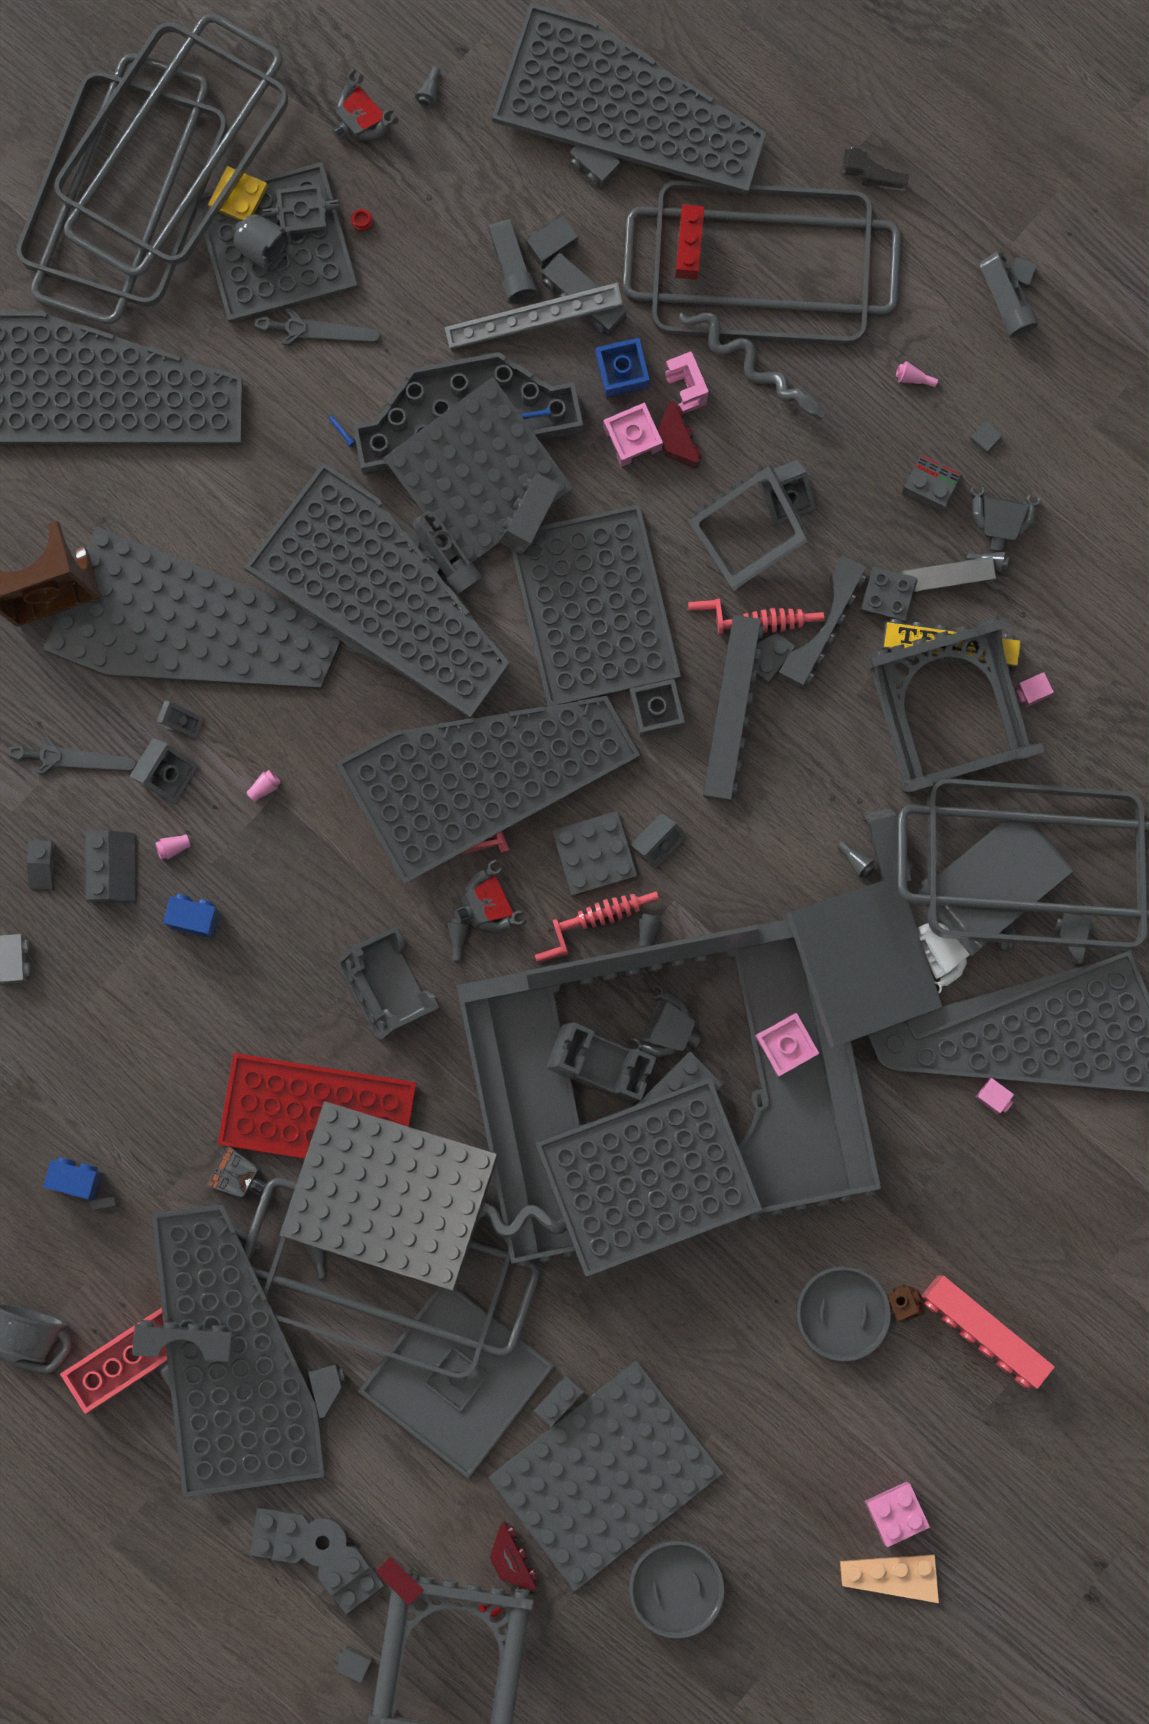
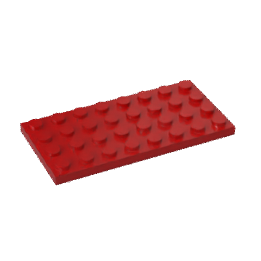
(278, 1102)

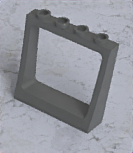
(800, 537)

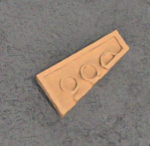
(897, 1576)

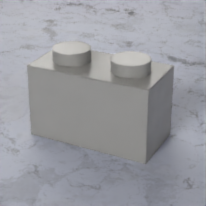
(13, 959)

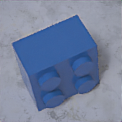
(622, 367)
(191, 916)
(73, 1180)

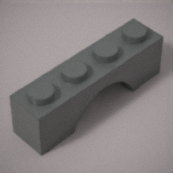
(151, 1338)

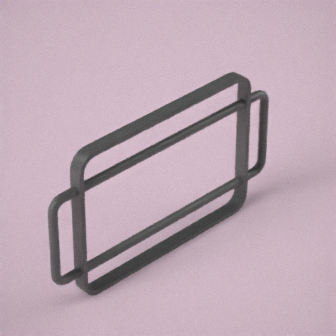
(192, 37)
(125, 295)
(863, 309)
(933, 900)
(479, 1346)

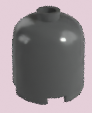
(261, 241)

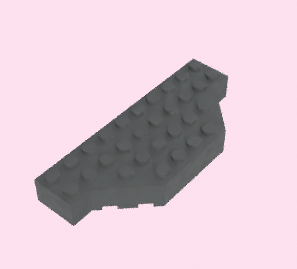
(438, 387)

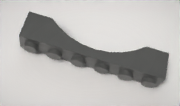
(843, 582)

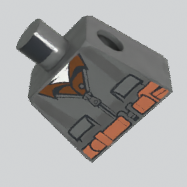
(236, 1175)

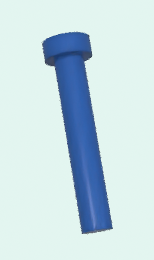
(536, 414)
(350, 442)

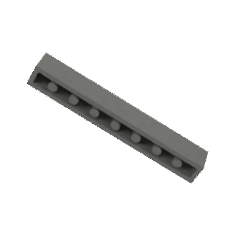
(732, 707)

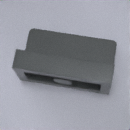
(659, 840)

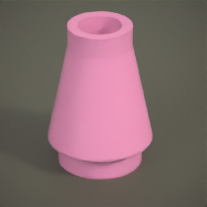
(264, 785)
(172, 846)

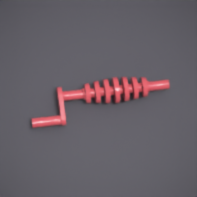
(772, 620)
(599, 914)

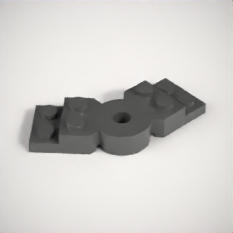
(341, 1566)

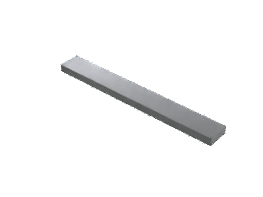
(534, 316)

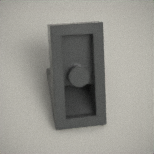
(180, 720)

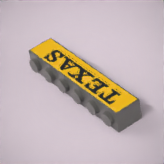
(897, 633)

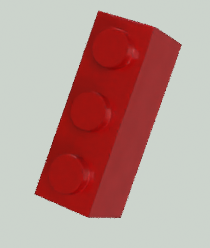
(689, 242)

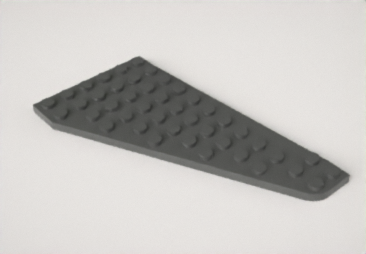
(1053, 1030)

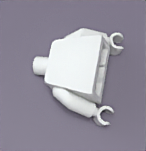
(943, 955)

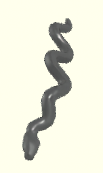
(805, 402)
(546, 1220)

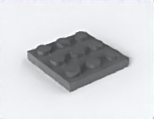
(594, 853)

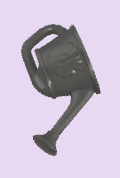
(30, 1336)

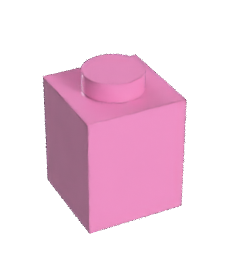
(1033, 690)
(995, 1096)

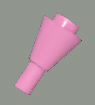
(910, 374)

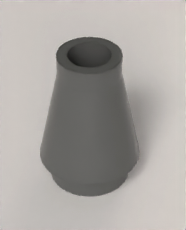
(648, 929)

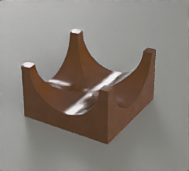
(49, 584)

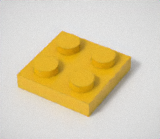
(243, 199)

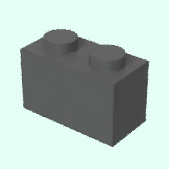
(596, 165)
(551, 240)
(558, 1400)

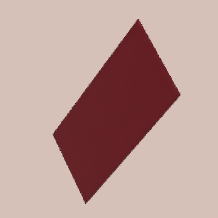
(399, 1581)

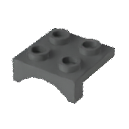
(888, 593)

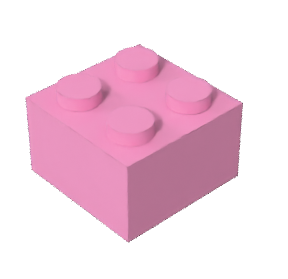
(897, 1514)

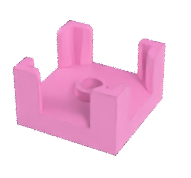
(686, 368)
(632, 433)
(787, 1044)

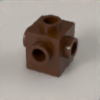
(906, 1303)

